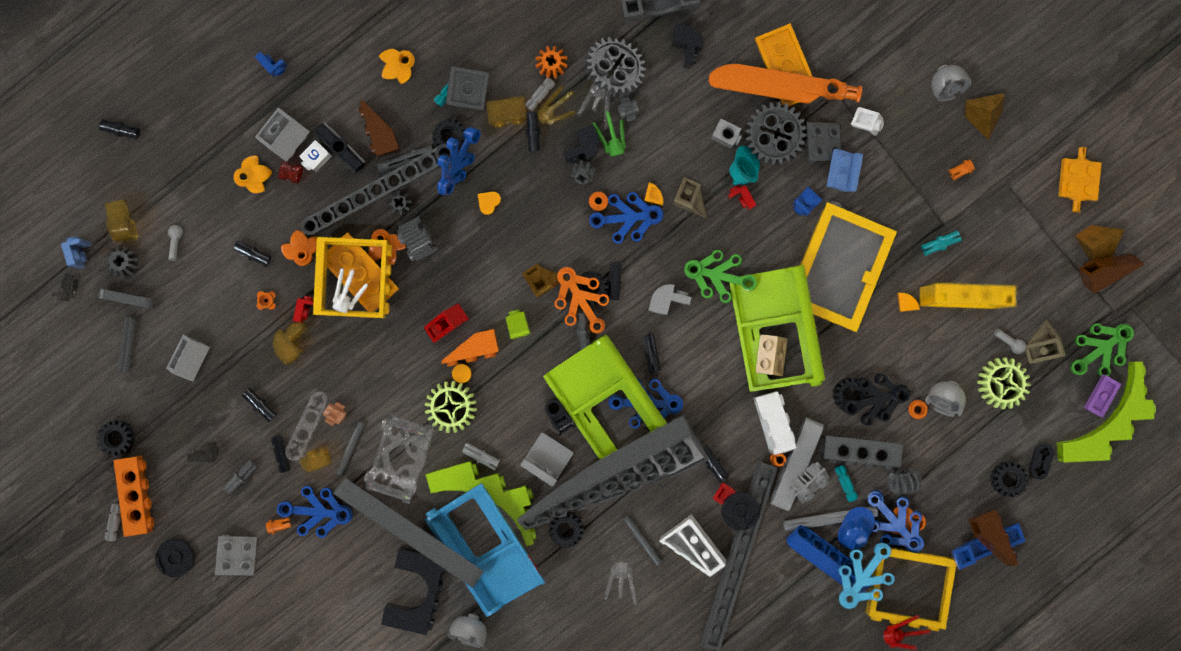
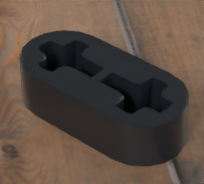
(1045, 463)

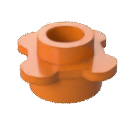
(261, 300)

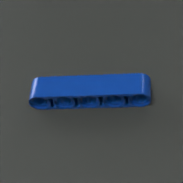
(822, 554)

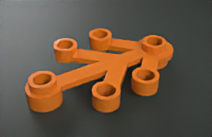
(579, 297)

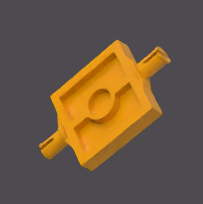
(1079, 179)

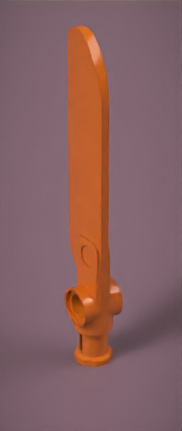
(780, 84)

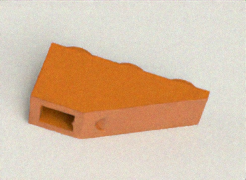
(477, 345)

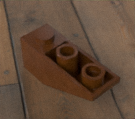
(382, 136)
(1107, 270)
(989, 531)

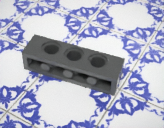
(892, 451)

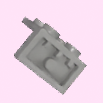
(547, 459)

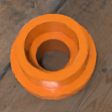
(594, 206)
(924, 409)

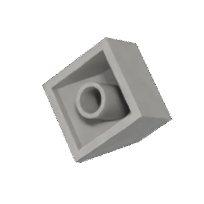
(282, 134)

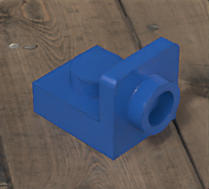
(268, 63)
(806, 202)

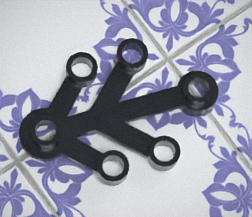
(877, 400)

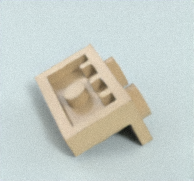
(771, 355)

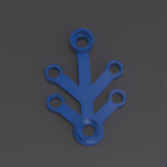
(457, 161)
(629, 217)
(665, 404)
(317, 512)
(897, 524)

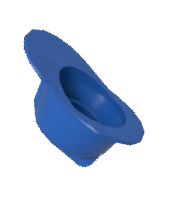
(856, 528)

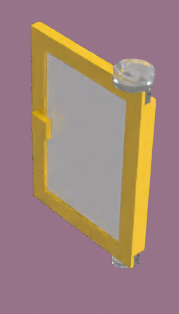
(844, 264)

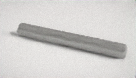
(820, 520)

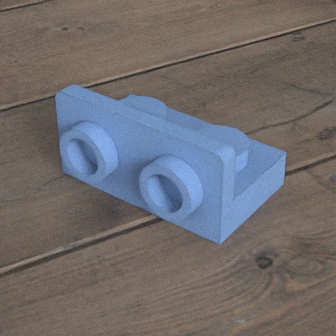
(844, 170)
(72, 252)

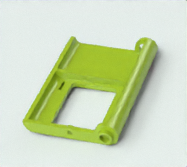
(777, 299)
(591, 378)

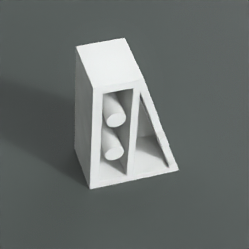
(775, 423)
(694, 545)

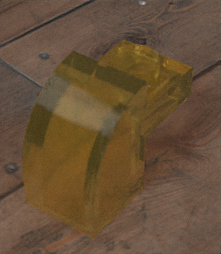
(119, 224)
(284, 343)

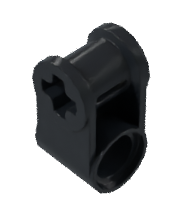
(559, 417)

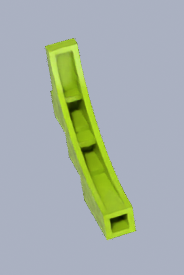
(1118, 426)
(463, 478)

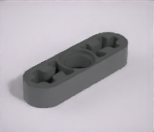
(126, 298)

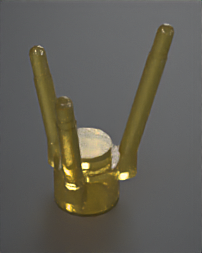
(546, 113)

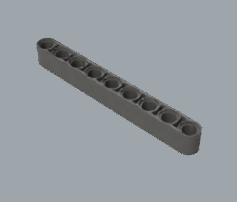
(368, 191)
(408, 532)

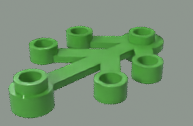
(717, 274)
(1104, 348)

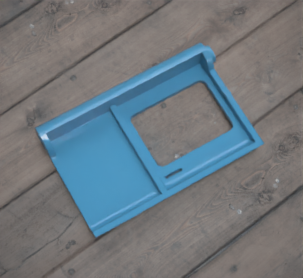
(506, 567)

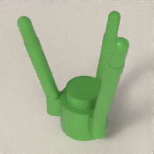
(615, 146)

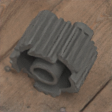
(417, 239)

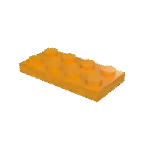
(783, 53)
(365, 272)

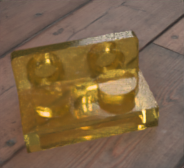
(506, 111)

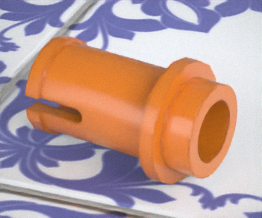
(962, 169)
(774, 462)
(278, 525)

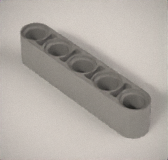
(797, 463)

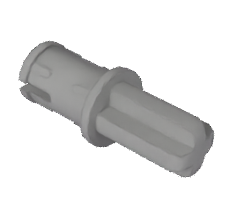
(480, 456)

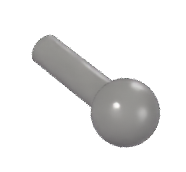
(175, 232)
(1017, 345)

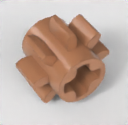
(335, 413)

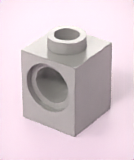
(718, 133)

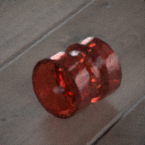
(290, 172)

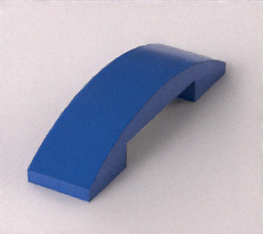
(974, 550)

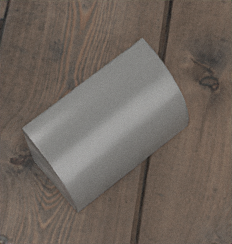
(188, 358)

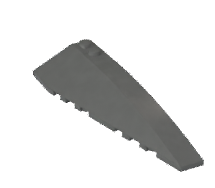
(659, 454)

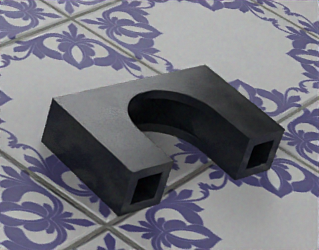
(417, 618)

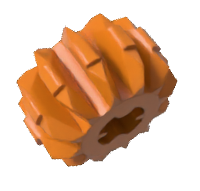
(558, 58)

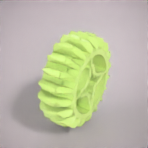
(1001, 390)
(449, 398)

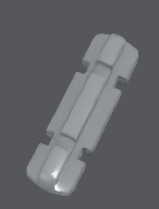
(540, 94)
(113, 523)

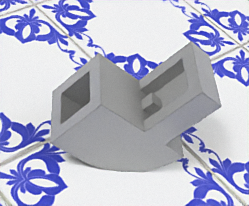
(663, 296)

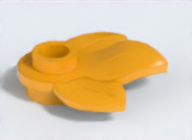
(394, 67)
(255, 175)

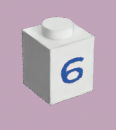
(315, 156)

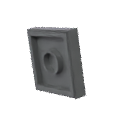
(467, 88)

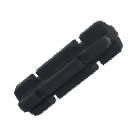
(280, 454)

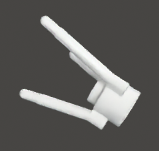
(341, 301)

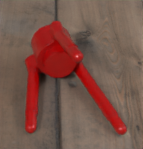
(894, 636)

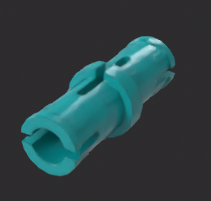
(941, 243)

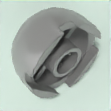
(949, 81)
(947, 398)
(468, 631)

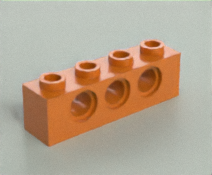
(128, 506)

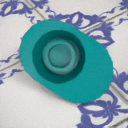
(744, 167)

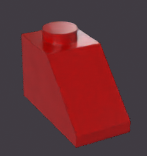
(446, 322)

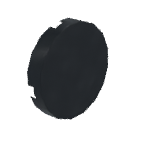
(740, 511)
(175, 558)

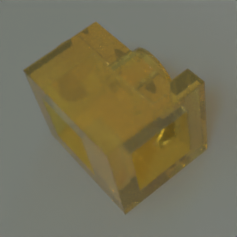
(316, 459)

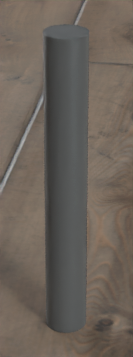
(350, 448)
(642, 540)

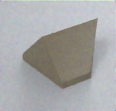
(690, 197)
(1044, 345)

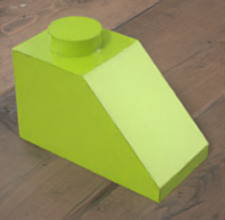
(517, 324)

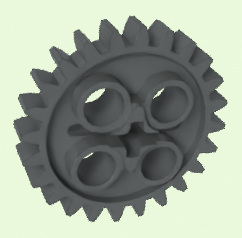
(630, 77)
(781, 116)

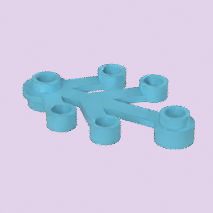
(863, 578)

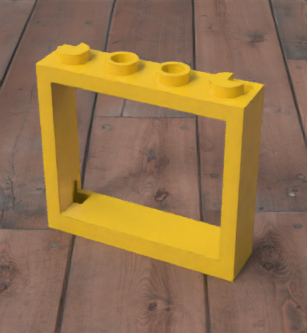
(321, 276)
(967, 296)
(946, 595)

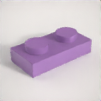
(1102, 396)

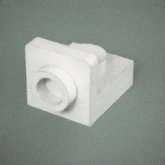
(868, 120)

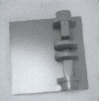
(807, 491)
(235, 555)

